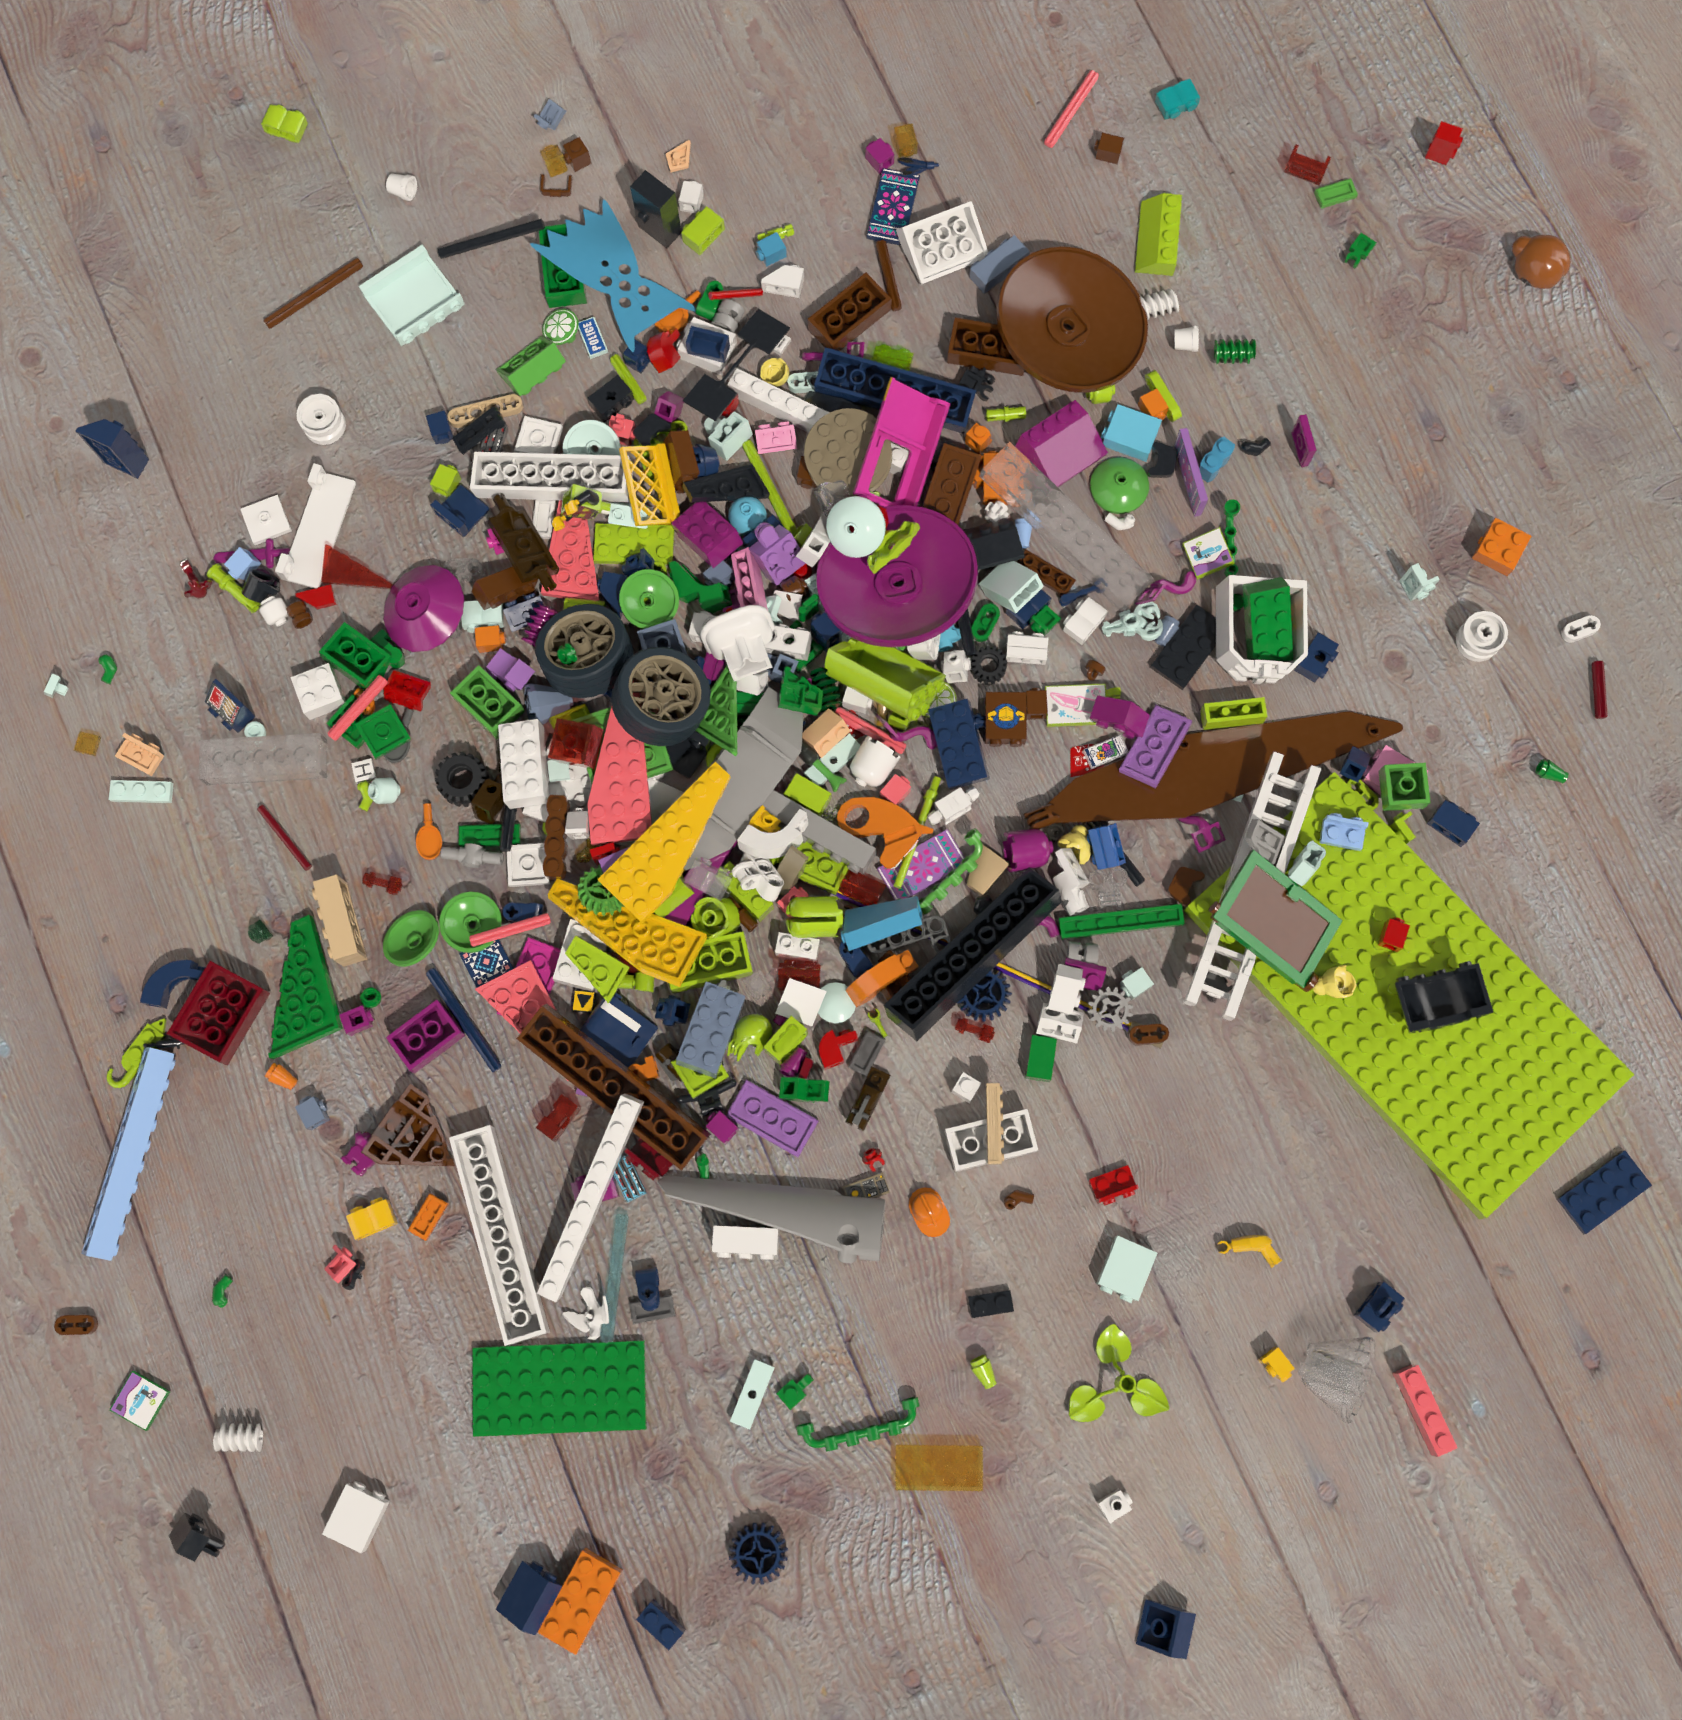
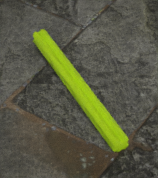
(774, 497)

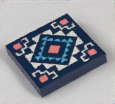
(487, 964)

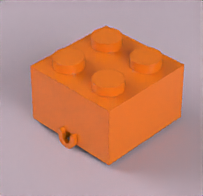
(1501, 547)

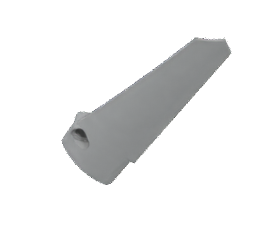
(820, 1215)

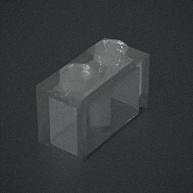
(708, 878)

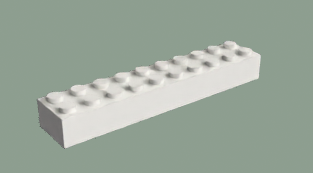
(499, 1235)

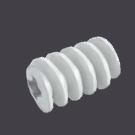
(1160, 302)
(238, 1439)

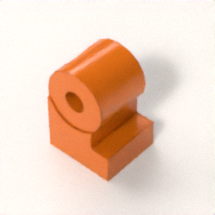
(646, 1071)

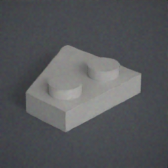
(1264, 840)

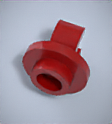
(872, 1155)

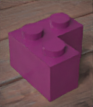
(1120, 715)

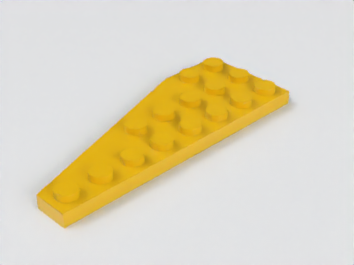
(656, 860)
(654, 948)

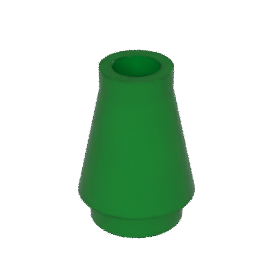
(1548, 770)

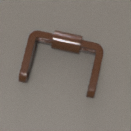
(555, 192)

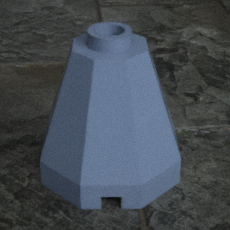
(544, 702)

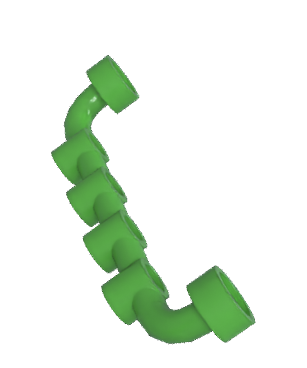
(953, 877)

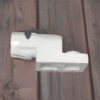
(1070, 882)

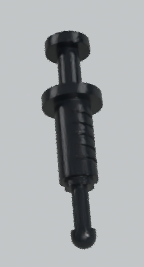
(165, 1043)

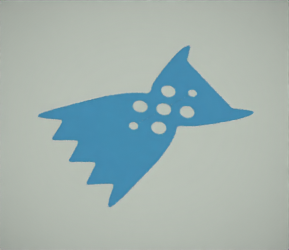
(601, 240)

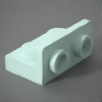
(622, 514)
(1416, 583)

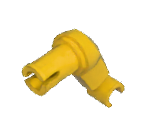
(1254, 1243)

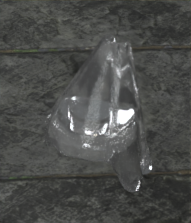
(830, 493)

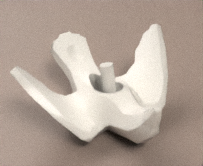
(593, 1317)

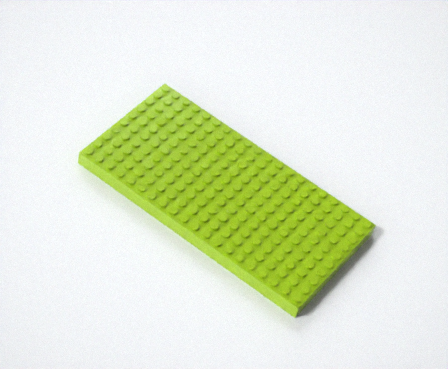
(1469, 1097)

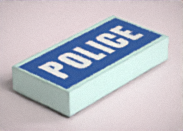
(592, 338)

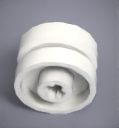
(321, 419)
(1481, 636)

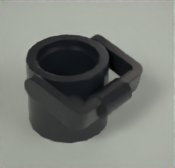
(260, 584)

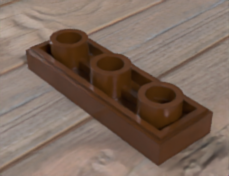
(1055, 579)

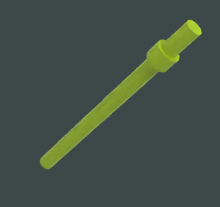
(930, 797)

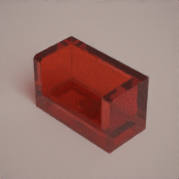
(1306, 167)

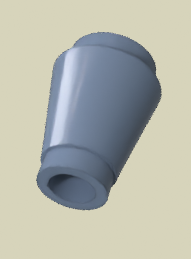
(1170, 627)

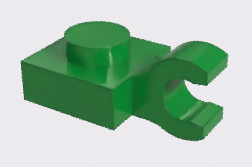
(793, 1392)

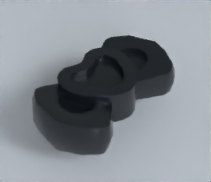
(987, 378)

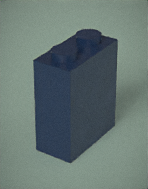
(529, 1597)

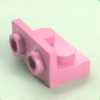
(775, 438)

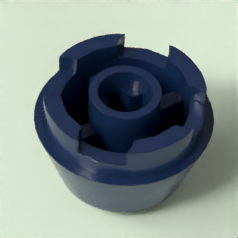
(706, 459)

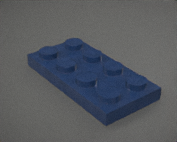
(1604, 1192)

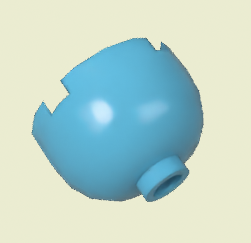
(746, 515)

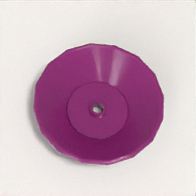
(435, 614)

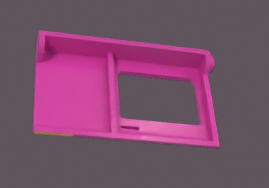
(912, 423)

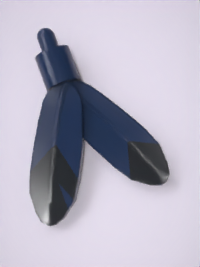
(917, 166)

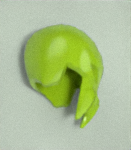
(751, 1030)

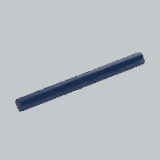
(463, 1019)

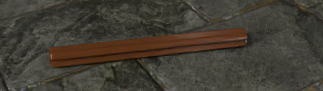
(313, 293)

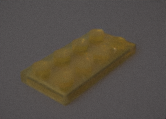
(939, 1467)

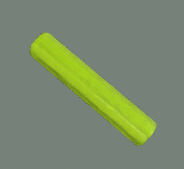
(627, 377)

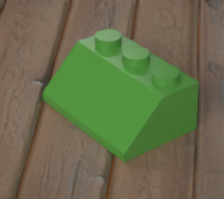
(531, 365)

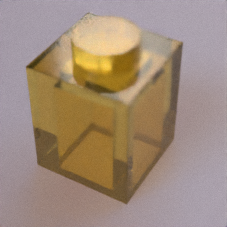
(905, 140)

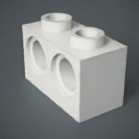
(797, 948)
(1059, 1024)

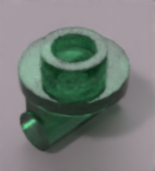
(259, 932)

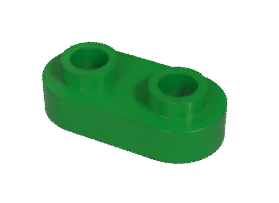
(984, 623)

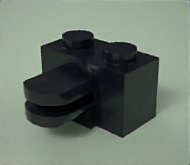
(192, 1537)

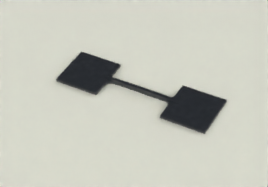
(712, 396)

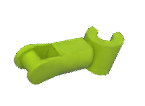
(641, 982)

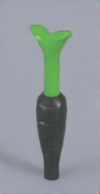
(811, 757)

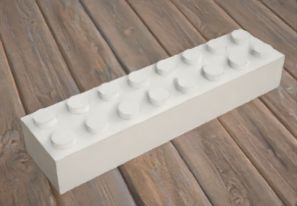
(547, 475)

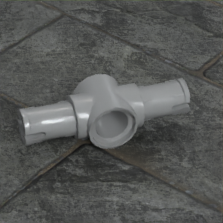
(472, 855)

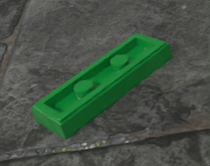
(486, 835)

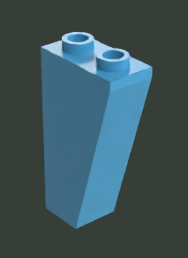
(880, 921)

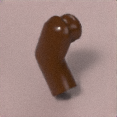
(1017, 1197)

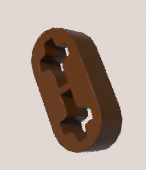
(1148, 1040)
(76, 1319)

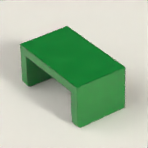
(1041, 1058)

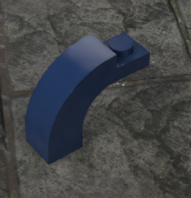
(162, 982)

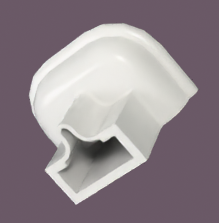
(740, 639)

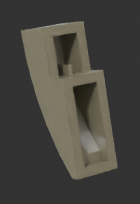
(791, 868)

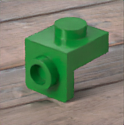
(1044, 621)

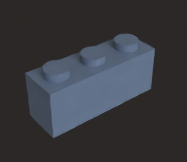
(997, 264)

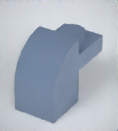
(778, 665)

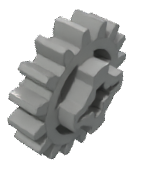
(1100, 1014)

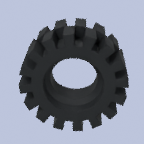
(991, 653)

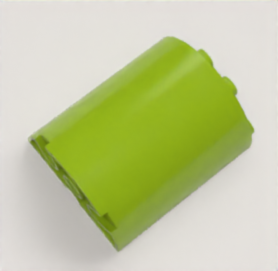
(885, 676)

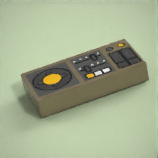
(869, 1188)

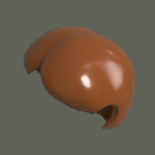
(1541, 260)

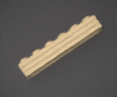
(994, 1128)

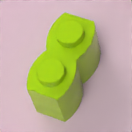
(284, 123)

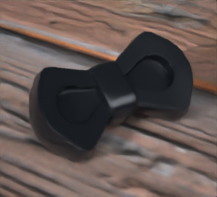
(349, 1282)

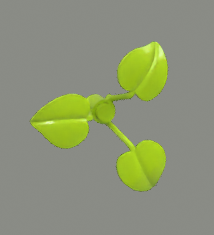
(1147, 1396)

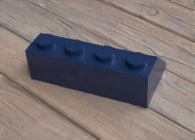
(114, 446)

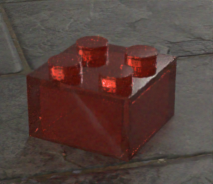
(575, 743)

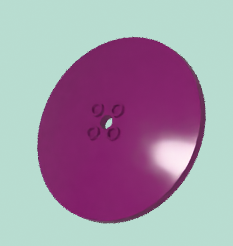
(936, 591)

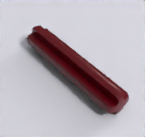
(1599, 690)

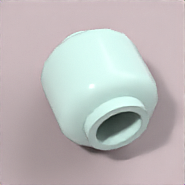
(384, 790)

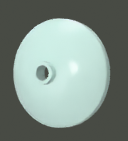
(589, 433)
(867, 524)

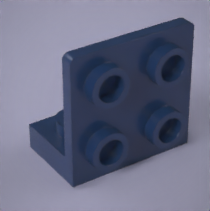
(460, 510)

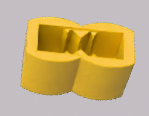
(371, 1219)

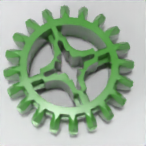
(594, 896)

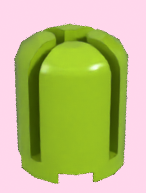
(820, 915)

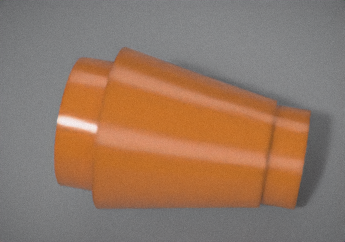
(280, 1076)

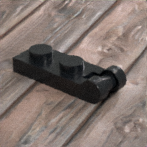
(478, 430)

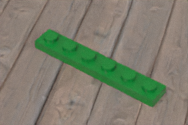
(1121, 921)

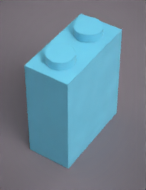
(1131, 432)

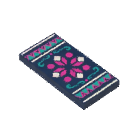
(892, 205)

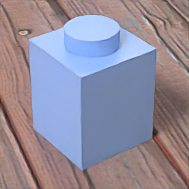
(241, 563)

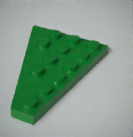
(307, 997)

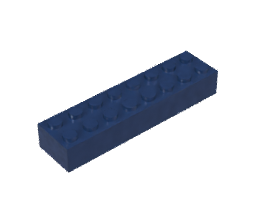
(867, 381)

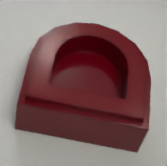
(806, 1068)

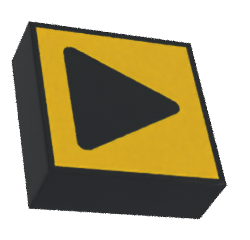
(583, 1001)

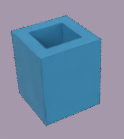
(771, 249)

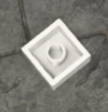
(318, 691)

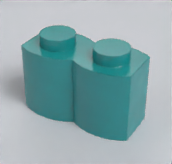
(1177, 99)

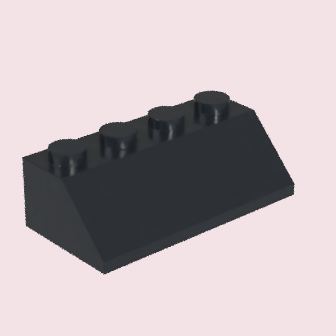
(995, 543)

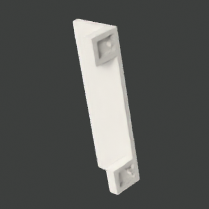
(317, 527)

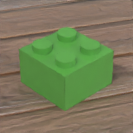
(1404, 786)

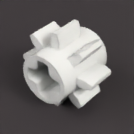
(996, 511)

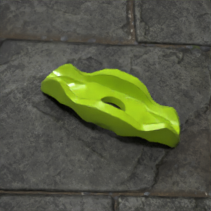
(900, 537)

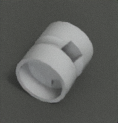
(728, 315)
(1088, 951)

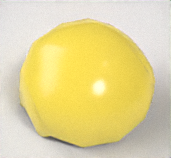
(775, 372)

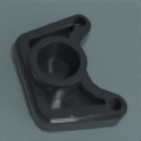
(649, 428)
(1165, 461)

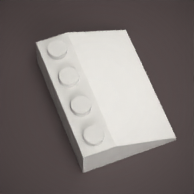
(943, 242)

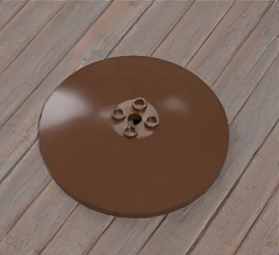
(1088, 295)

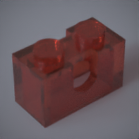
(562, 1108)

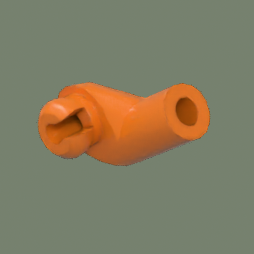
(370, 708)

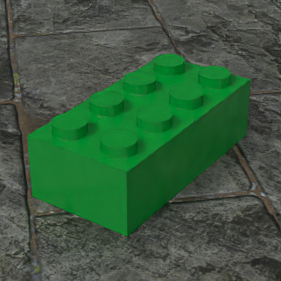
(560, 287)
(1268, 620)

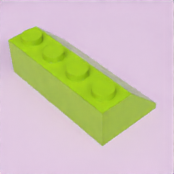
(1158, 234)

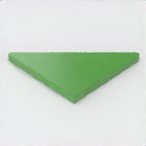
(721, 717)

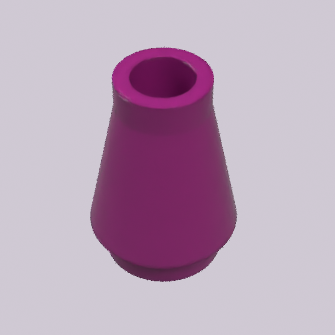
(793, 1064)

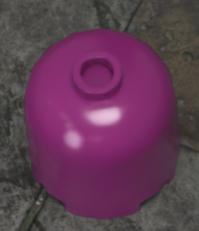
(1026, 849)

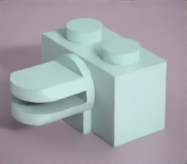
(728, 434)

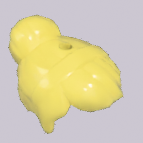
(1077, 842)
(1336, 983)

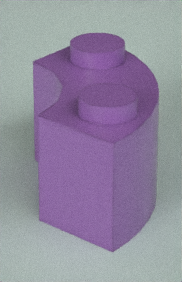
(509, 670)

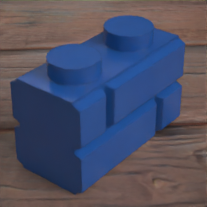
(1106, 846)

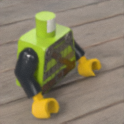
(580, 503)

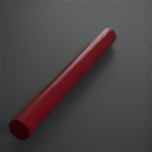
(284, 837)

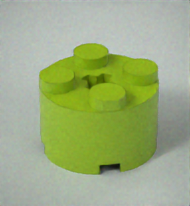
(715, 917)

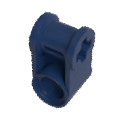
(524, 911)
(856, 962)
(648, 1286)

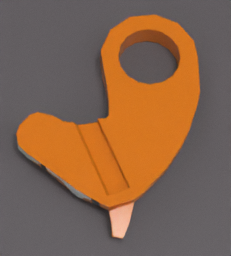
(887, 819)

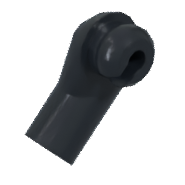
(1255, 448)

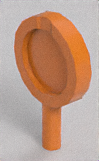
(678, 318)

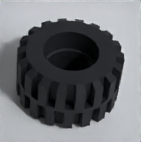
(453, 766)

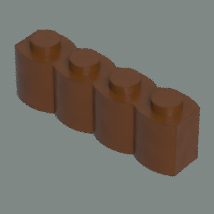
(555, 843)

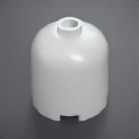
(873, 763)

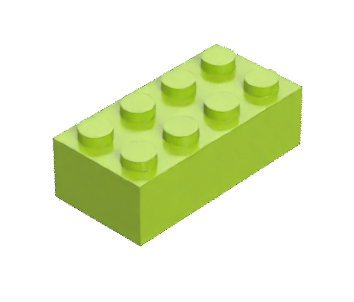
(718, 960)

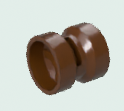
(298, 613)

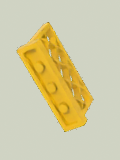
(662, 484)

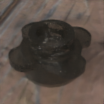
(1057, 827)

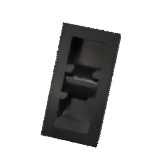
(601, 400)

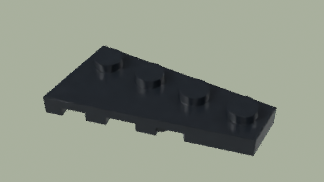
(727, 486)

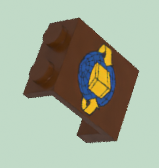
(1006, 718)

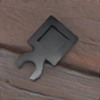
(974, 382)

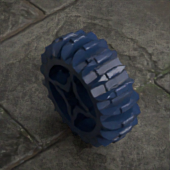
(993, 979)
(760, 1573)

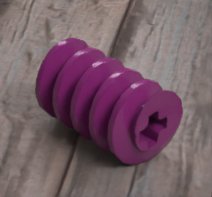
(543, 615)

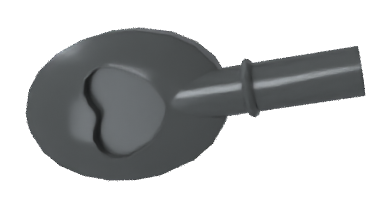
(401, 752)

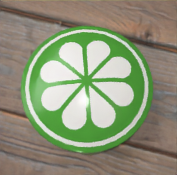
(561, 327)

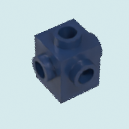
(672, 1011)

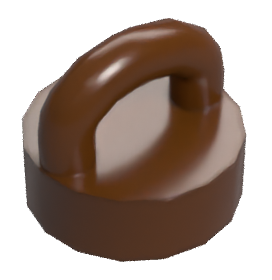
(1095, 668)

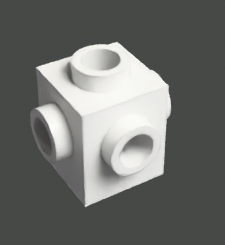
(955, 666)

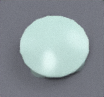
(836, 1004)

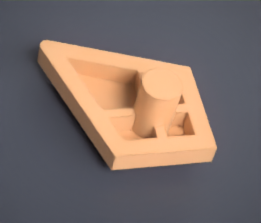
(679, 157)

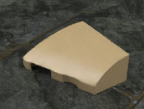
(987, 872)

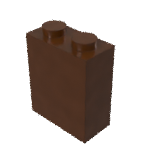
(681, 458)

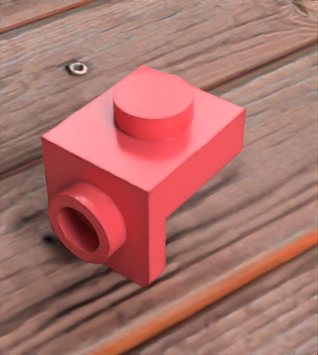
(341, 1264)

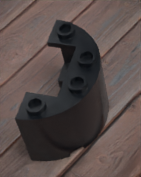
(1443, 998)

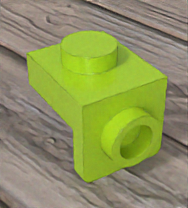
(1401, 827)

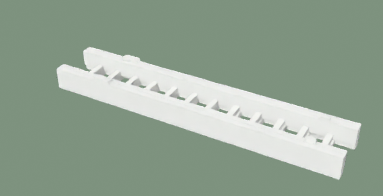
(1293, 828)

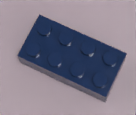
(959, 744)

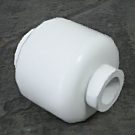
(274, 611)

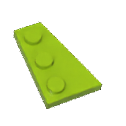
(597, 966)

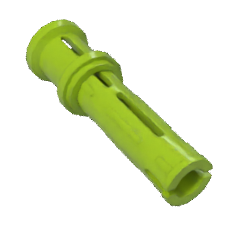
(228, 583)

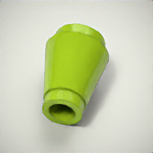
(983, 1370)

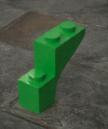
(690, 588)

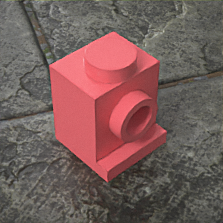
(794, 892)

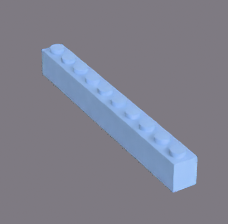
(128, 1154)

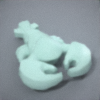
(1134, 623)

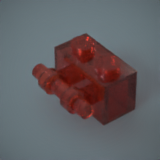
(806, 973)

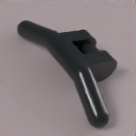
(712, 1092)

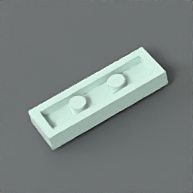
(141, 791)

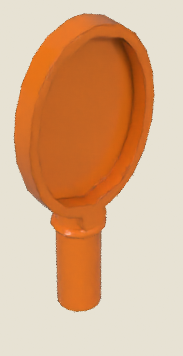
(428, 837)

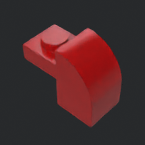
(661, 350)
(829, 1047)

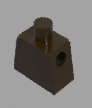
(488, 801)

